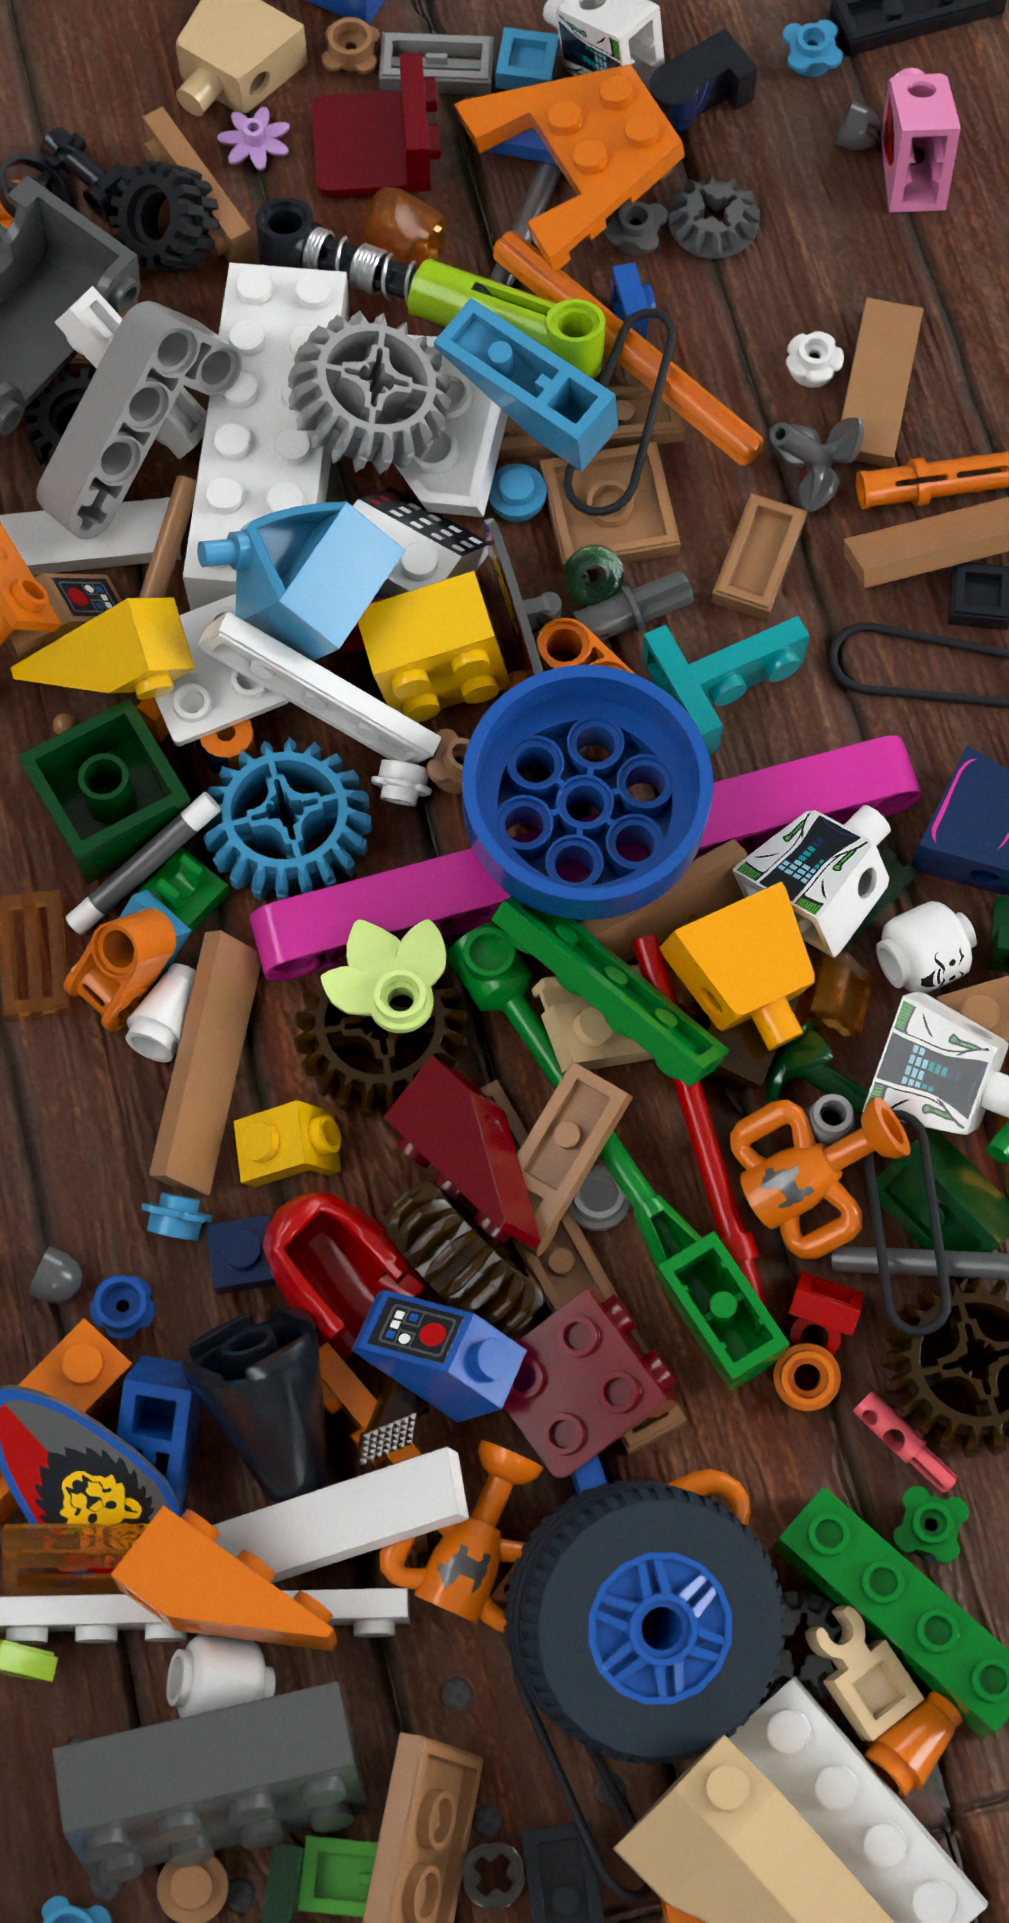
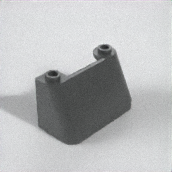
(45, 266)

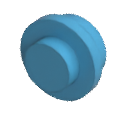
(517, 492)

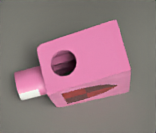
(920, 114)

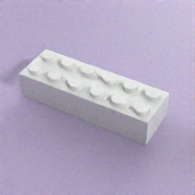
(251, 443)

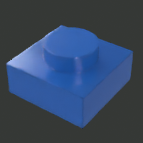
(630, 295)

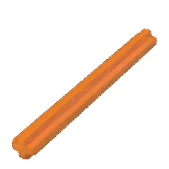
(637, 354)

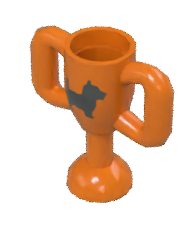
(805, 1174)
(470, 1551)

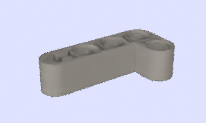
(125, 409)

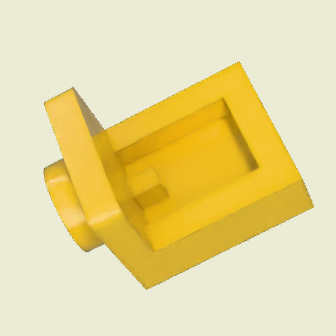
(286, 1143)

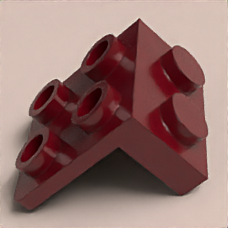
(377, 136)
(586, 1382)

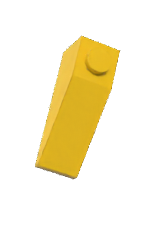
(122, 650)

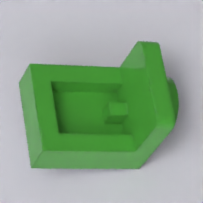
(336, 1876)

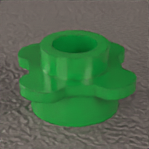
(914, 1536)

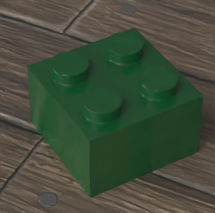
(105, 788)

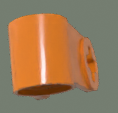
(122, 964)

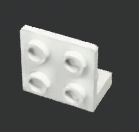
(213, 692)

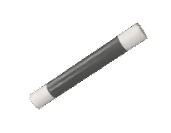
(143, 863)

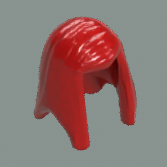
(334, 1264)

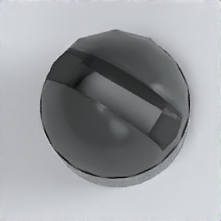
(854, 125)
(56, 1277)

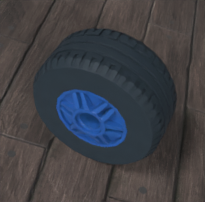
(706, 1631)

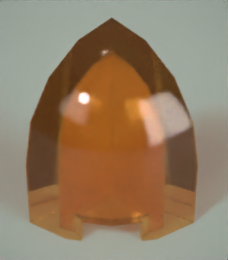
(404, 226)

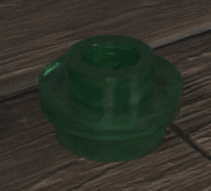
(600, 589)

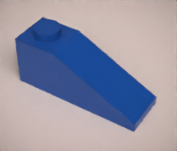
(161, 1419)

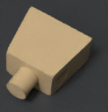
(237, 54)

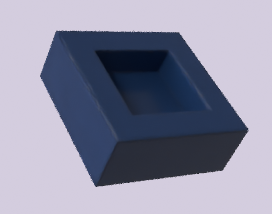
(238, 1254)

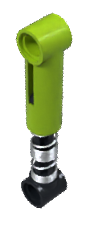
(434, 290)

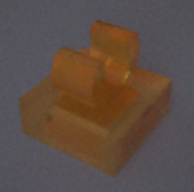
(840, 995)

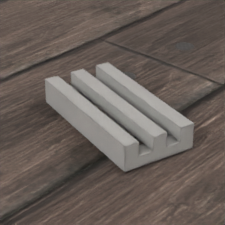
(451, 75)

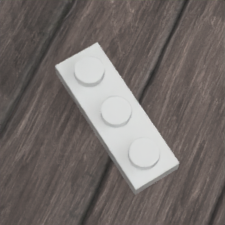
(90, 329)

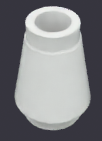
(160, 1017)

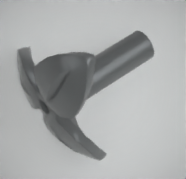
(802, 448)

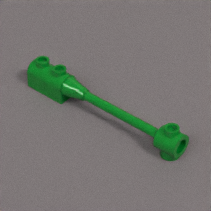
(691, 1269)

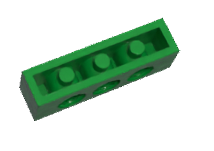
(900, 1605)

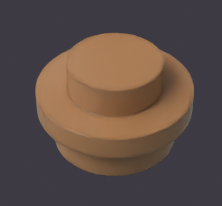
(193, 1891)

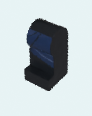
(702, 79)

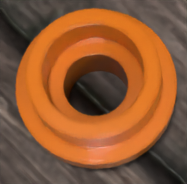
(822, 1392)

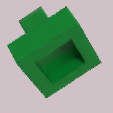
(187, 889)

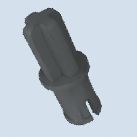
(636, 606)

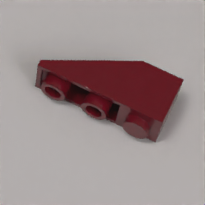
(470, 1144)

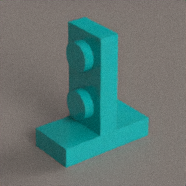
(724, 674)

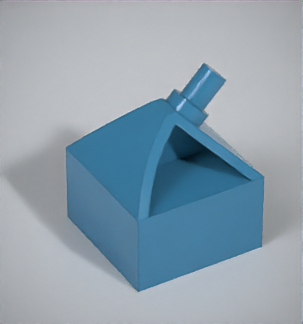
(306, 572)

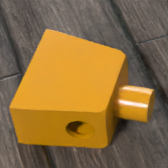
(745, 964)

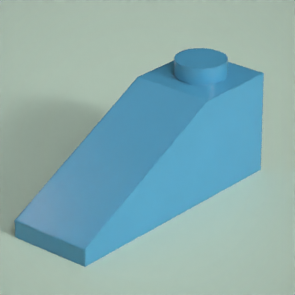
(531, 384)

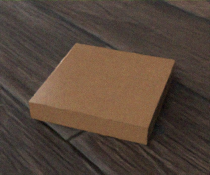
(637, 531)

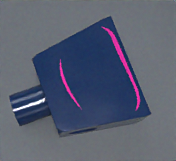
(970, 827)

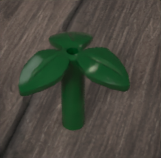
(807, 1060)

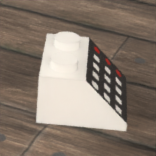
(432, 543)

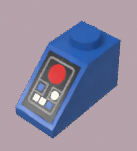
(440, 1354)

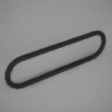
(935, 1229)

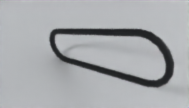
(650, 419)
(913, 693)
(600, 1867)

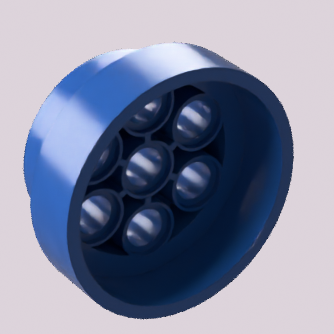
(546, 725)

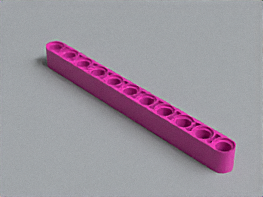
(458, 895)

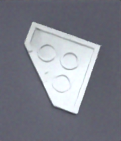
(462, 461)

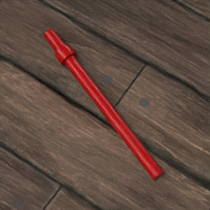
(703, 1137)

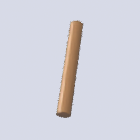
(169, 538)

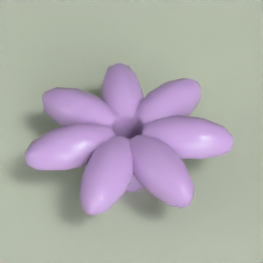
(254, 138)

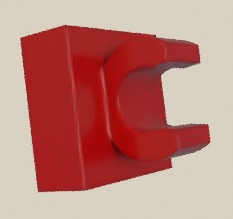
(826, 1305)

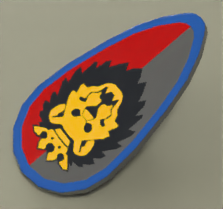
(523, 615)
(73, 1467)

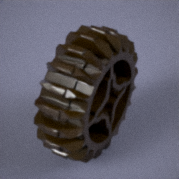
(356, 1037)
(462, 1259)
(963, 1339)

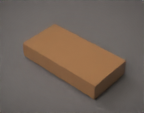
(759, 557)

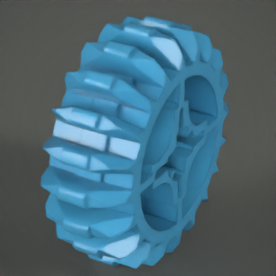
(310, 813)

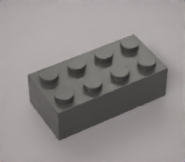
(210, 1783)

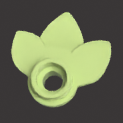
(386, 968)

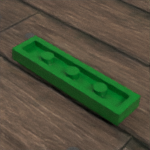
(615, 989)

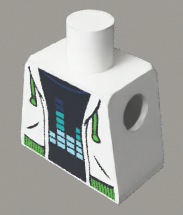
(608, 35)
(827, 871)
(941, 1067)

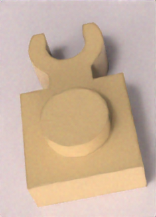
(868, 1678)

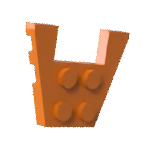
(600, 134)

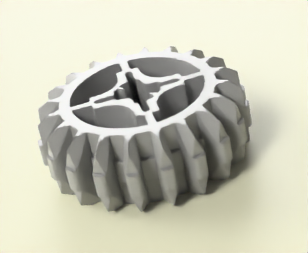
(339, 399)

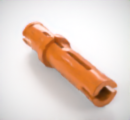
(880, 486)

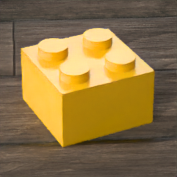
(434, 648)

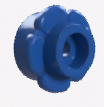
(113, 1291)

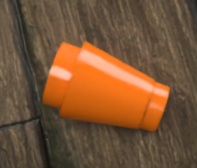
(914, 1744)

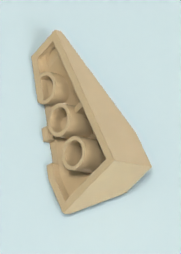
(740, 1852)

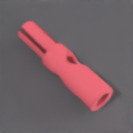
(882, 1420)

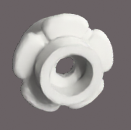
(812, 371)
(401, 782)

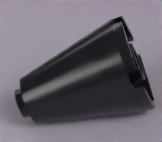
(267, 1398)

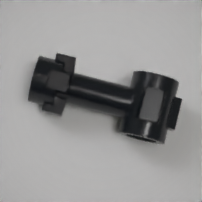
(66, 153)

